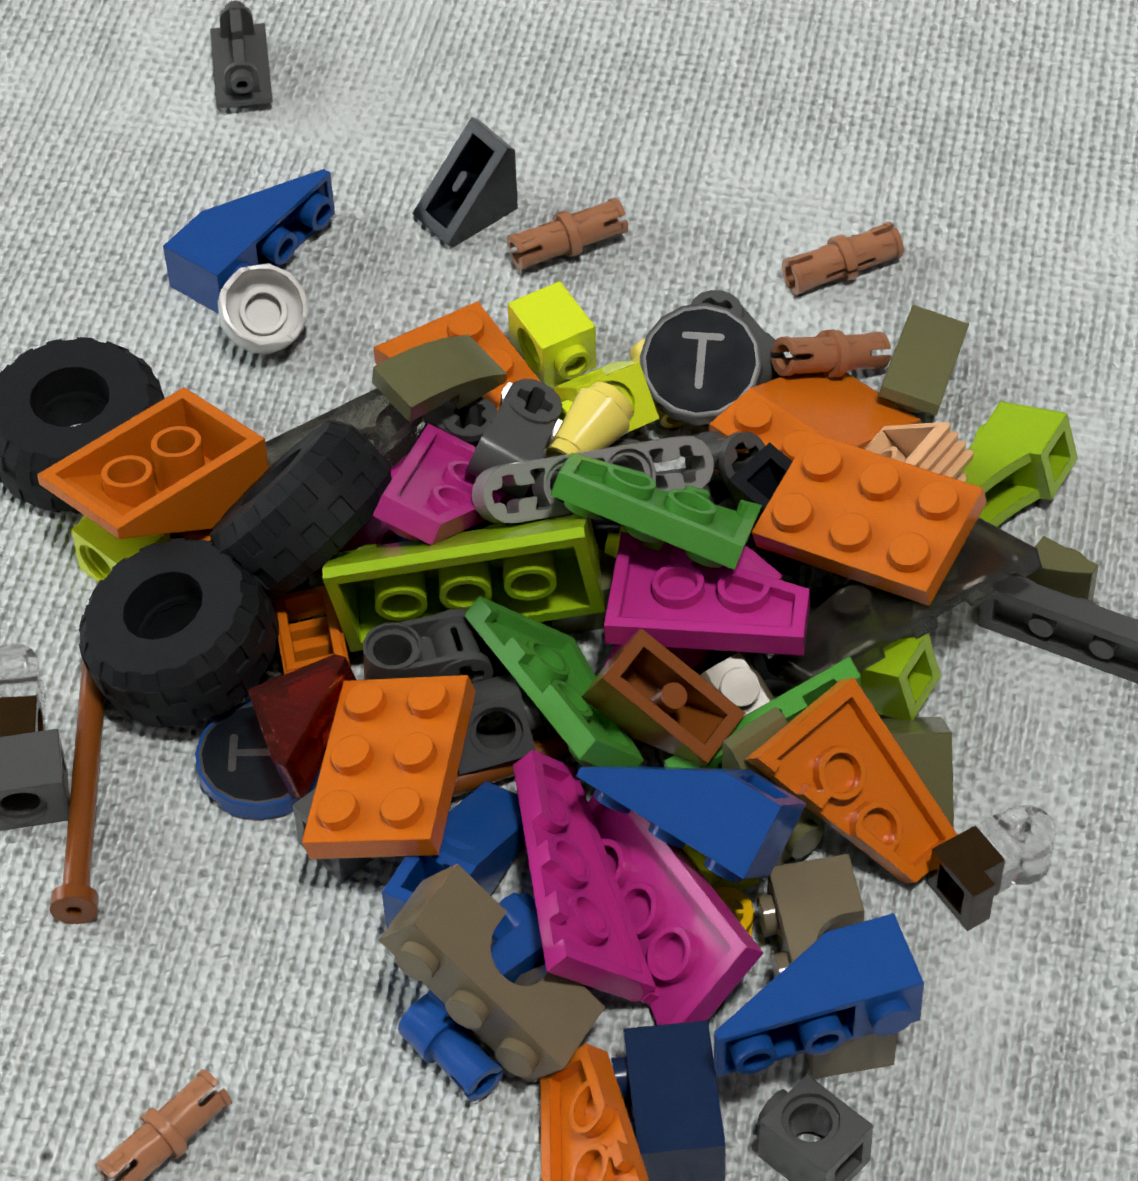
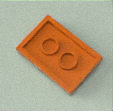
(869, 518)
(389, 768)

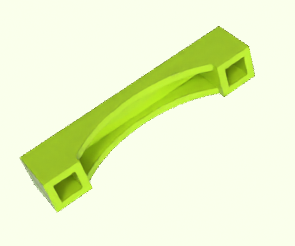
(1017, 460)

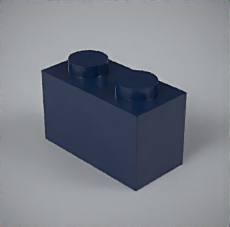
(673, 1100)

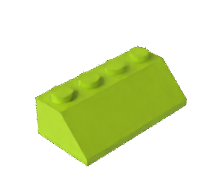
(531, 567)

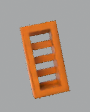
(310, 639)

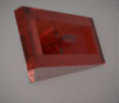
(298, 718)

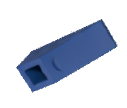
(247, 233)
(722, 813)
(478, 835)
(835, 991)

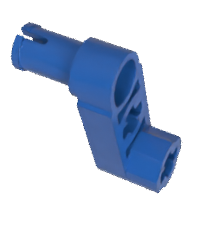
(440, 1039)

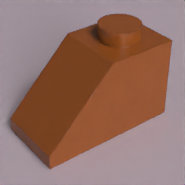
(663, 701)

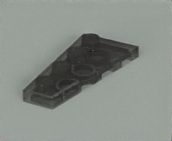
(866, 619)

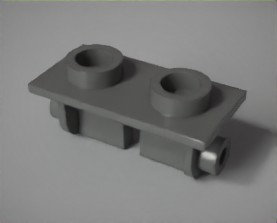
(240, 59)

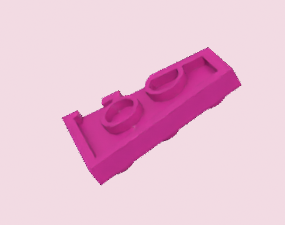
(431, 492)
(702, 606)

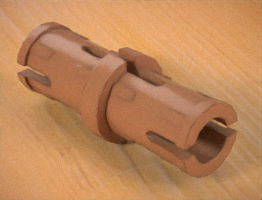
(567, 233)
(842, 258)
(830, 353)
(165, 1130)

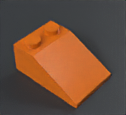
(798, 404)
(161, 469)

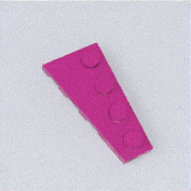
(576, 894)
(682, 924)

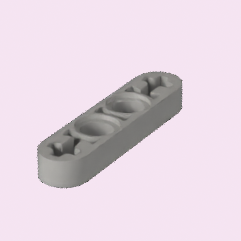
(520, 474)

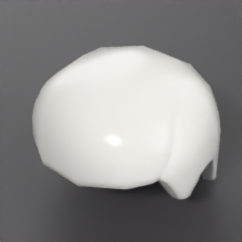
(262, 308)

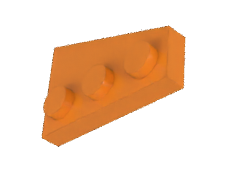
(857, 780)
(587, 1123)

